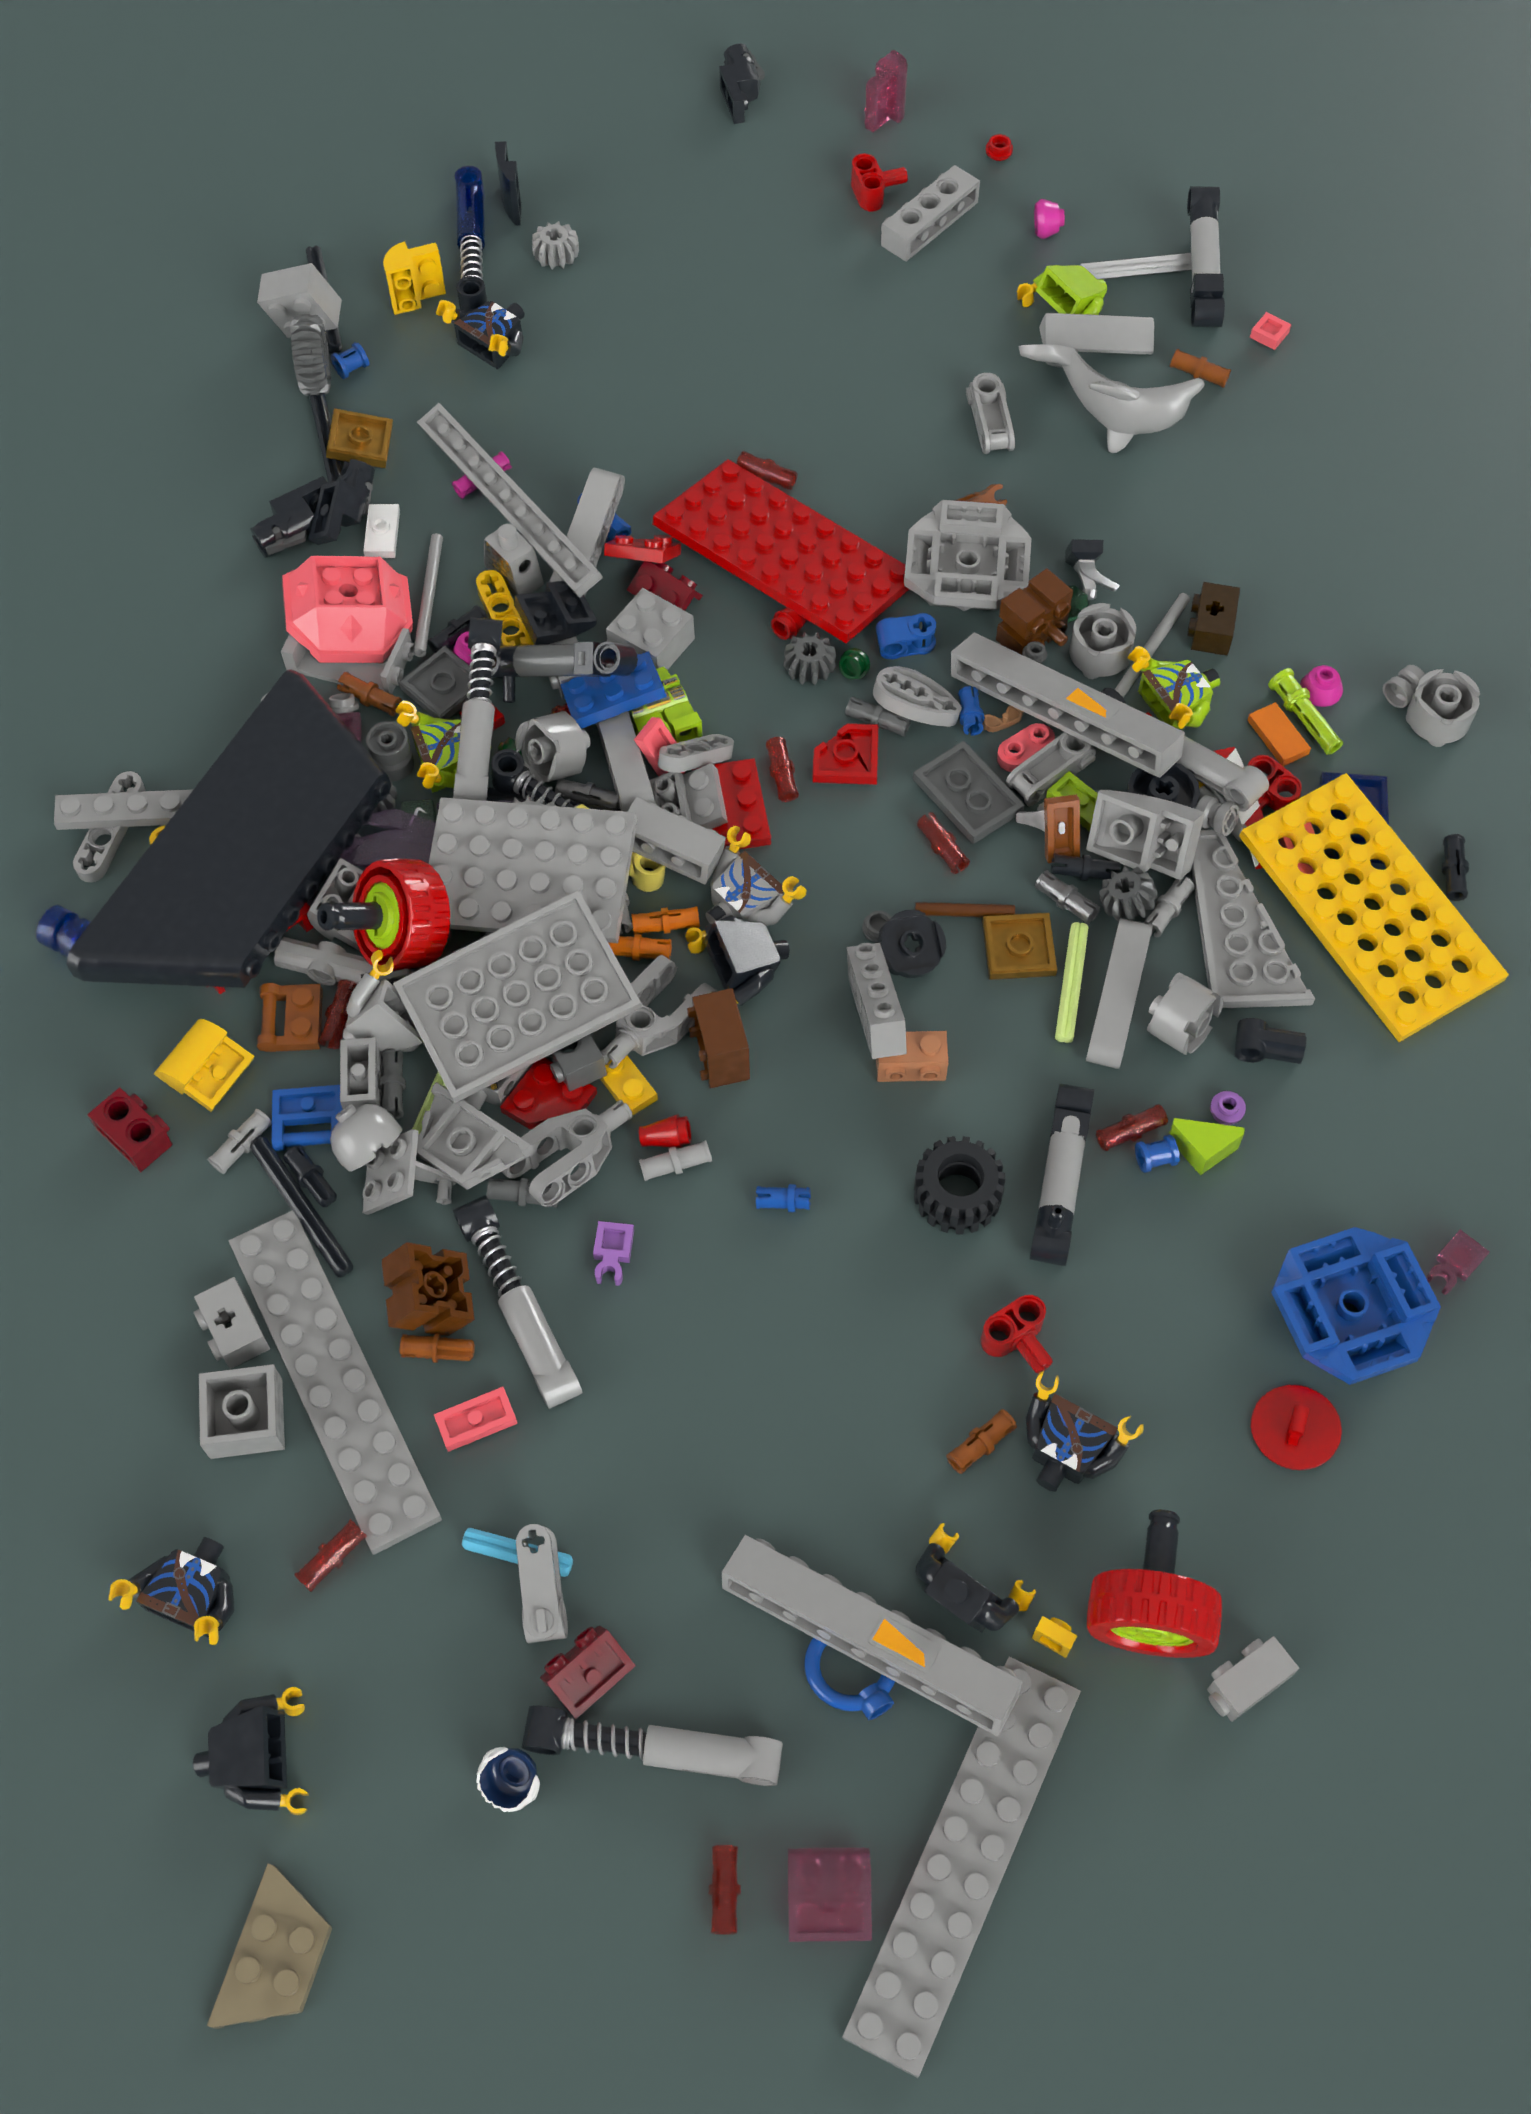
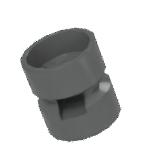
(391, 749)

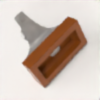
(1061, 823)

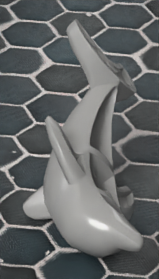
(1115, 404)

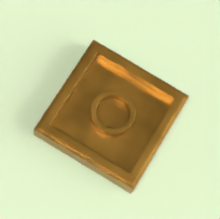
(359, 438)
(1019, 946)

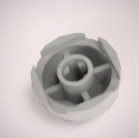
(362, 1133)

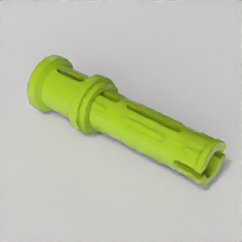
(1297, 701)

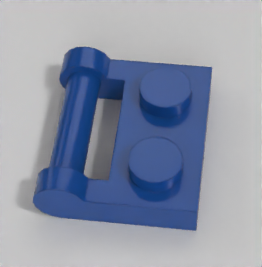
(304, 1107)

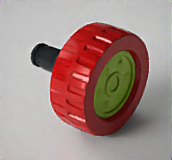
(395, 909)
(1154, 1607)

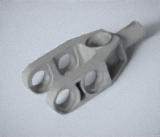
(655, 1031)
(589, 1145)

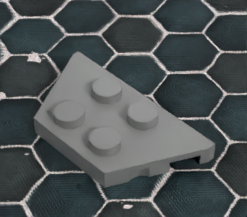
(466, 1141)

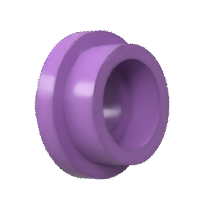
(1226, 1116)

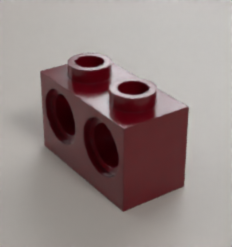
(127, 1131)

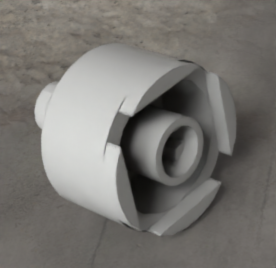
(1102, 640)
(1443, 706)
(552, 746)
(1184, 1014)

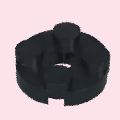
(921, 929)

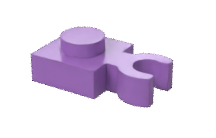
(612, 1246)

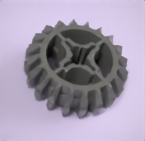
(310, 354)

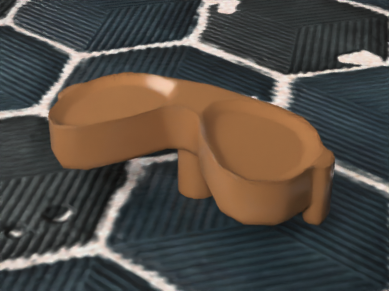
(1010, 718)

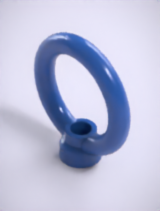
(872, 1700)

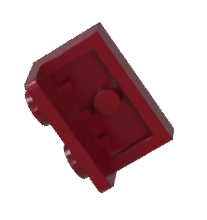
(659, 581)

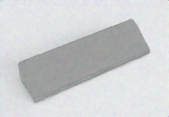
(1099, 333)

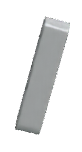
(595, 514)
(624, 760)
(1119, 993)

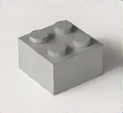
(297, 292)
(653, 626)
(241, 1411)

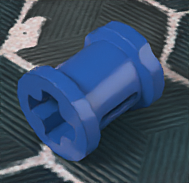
(350, 360)
(1157, 1153)

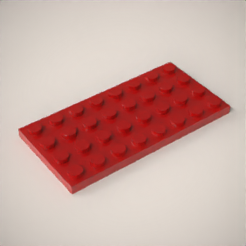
(785, 550)

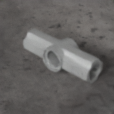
(321, 962)

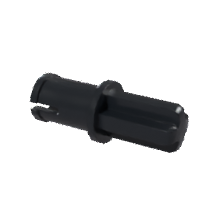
(310, 1175)

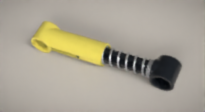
(522, 782)

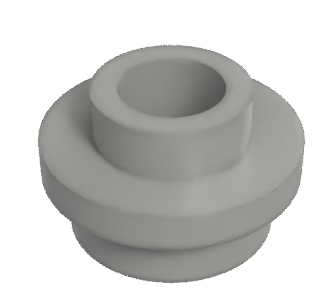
(343, 703)

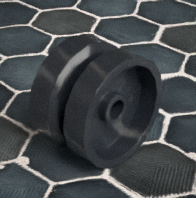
(1175, 785)

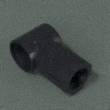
(1258, 1041)

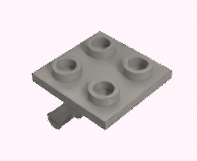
(393, 1174)

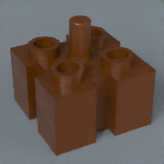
(1035, 613)
(427, 1289)

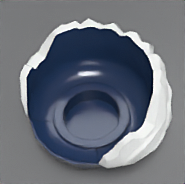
(508, 1778)

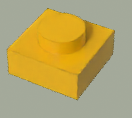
(1055, 1635)

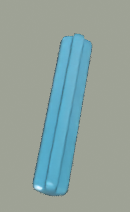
(504, 1548)

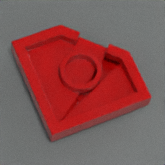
(651, 550)
(848, 756)
(542, 1097)

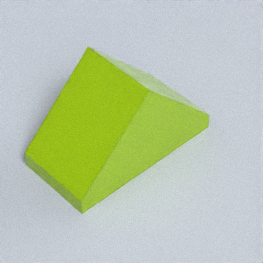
(1204, 1142)

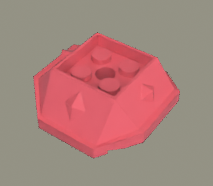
(346, 608)

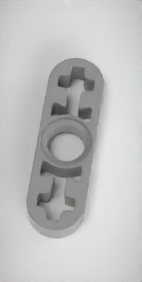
(695, 753)

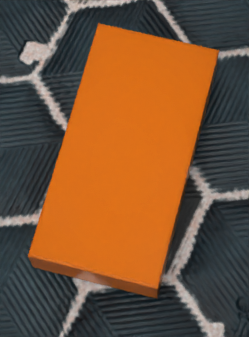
(1279, 734)

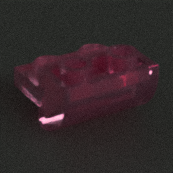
(886, 91)
(829, 1894)

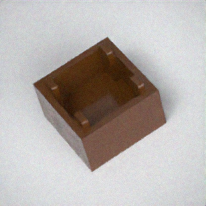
(720, 1038)

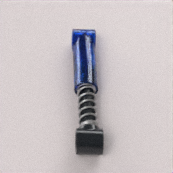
(470, 236)

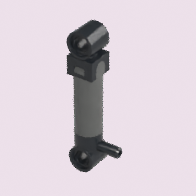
(550, 660)

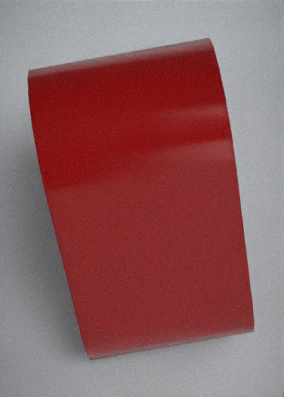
(870, 181)
(1279, 781)
(1019, 1332)

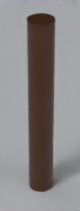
(964, 910)

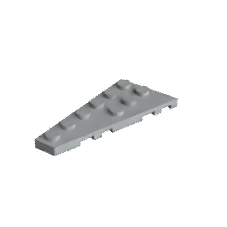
(1238, 938)

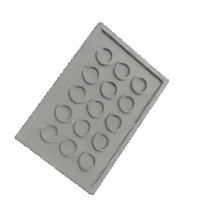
(521, 857)
(517, 995)

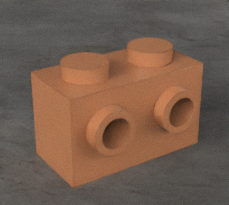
(924, 1059)

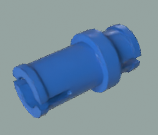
(971, 714)
(784, 1198)

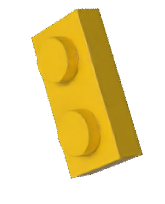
(629, 1085)

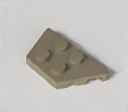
(273, 1956)

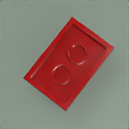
(743, 802)

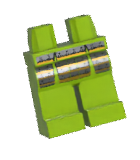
(673, 710)

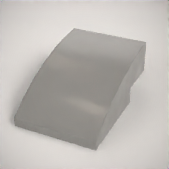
(1145, 832)

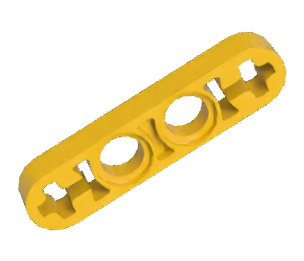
(510, 616)

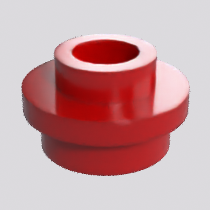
(999, 147)

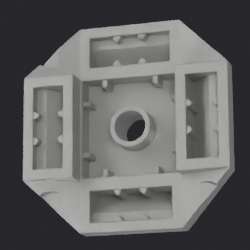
(967, 555)

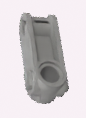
(991, 413)
(1048, 765)
(541, 1587)

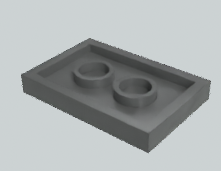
(968, 792)

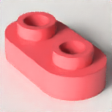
(1025, 744)

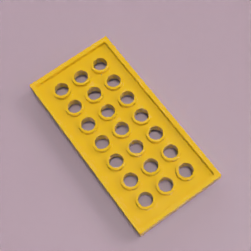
(1341, 939)

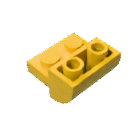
(413, 275)
(204, 1064)

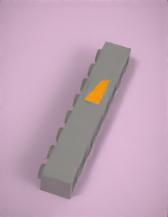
(1068, 704)
(872, 1634)

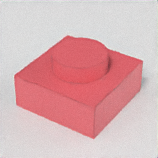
(1270, 330)

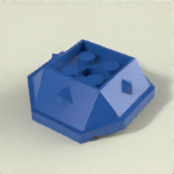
(1379, 1280)

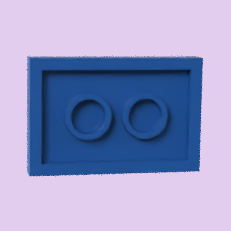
(601, 698)

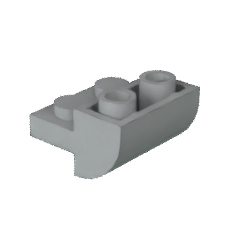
(692, 795)
(337, 889)

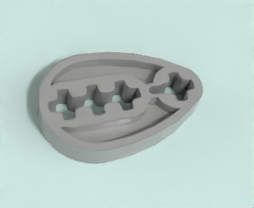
(915, 697)

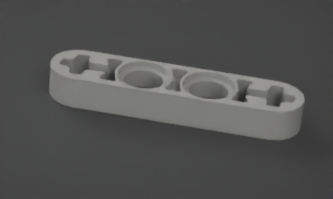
(104, 853)

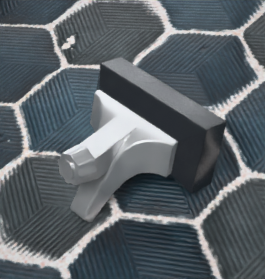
(1082, 557)

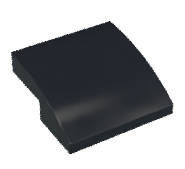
(509, 183)
(554, 613)

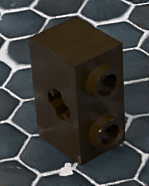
(1214, 619)

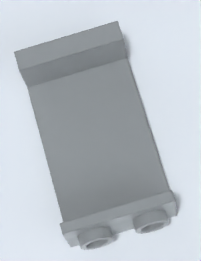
(384, 674)

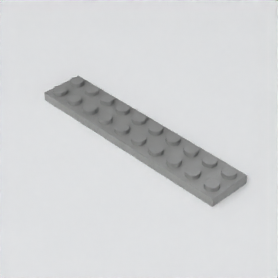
(335, 1383)
(959, 1875)

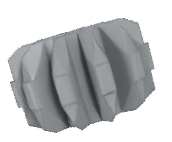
(555, 245)

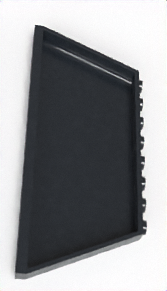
(239, 851)

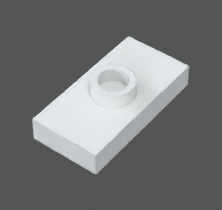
(382, 530)

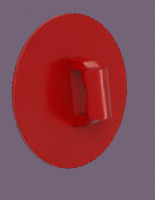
(1296, 1427)

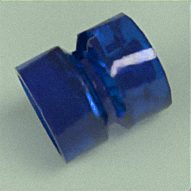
(60, 929)

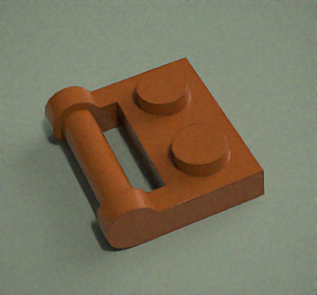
(302, 1017)

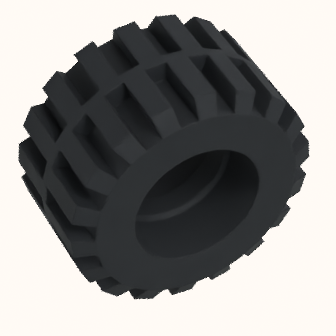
(959, 1159)

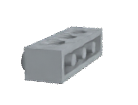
(930, 213)
(876, 1000)

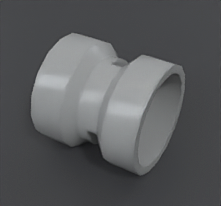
(1402, 687)
(1218, 815)

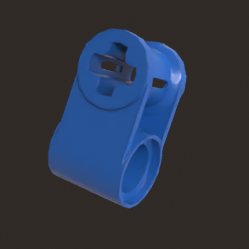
(903, 637)

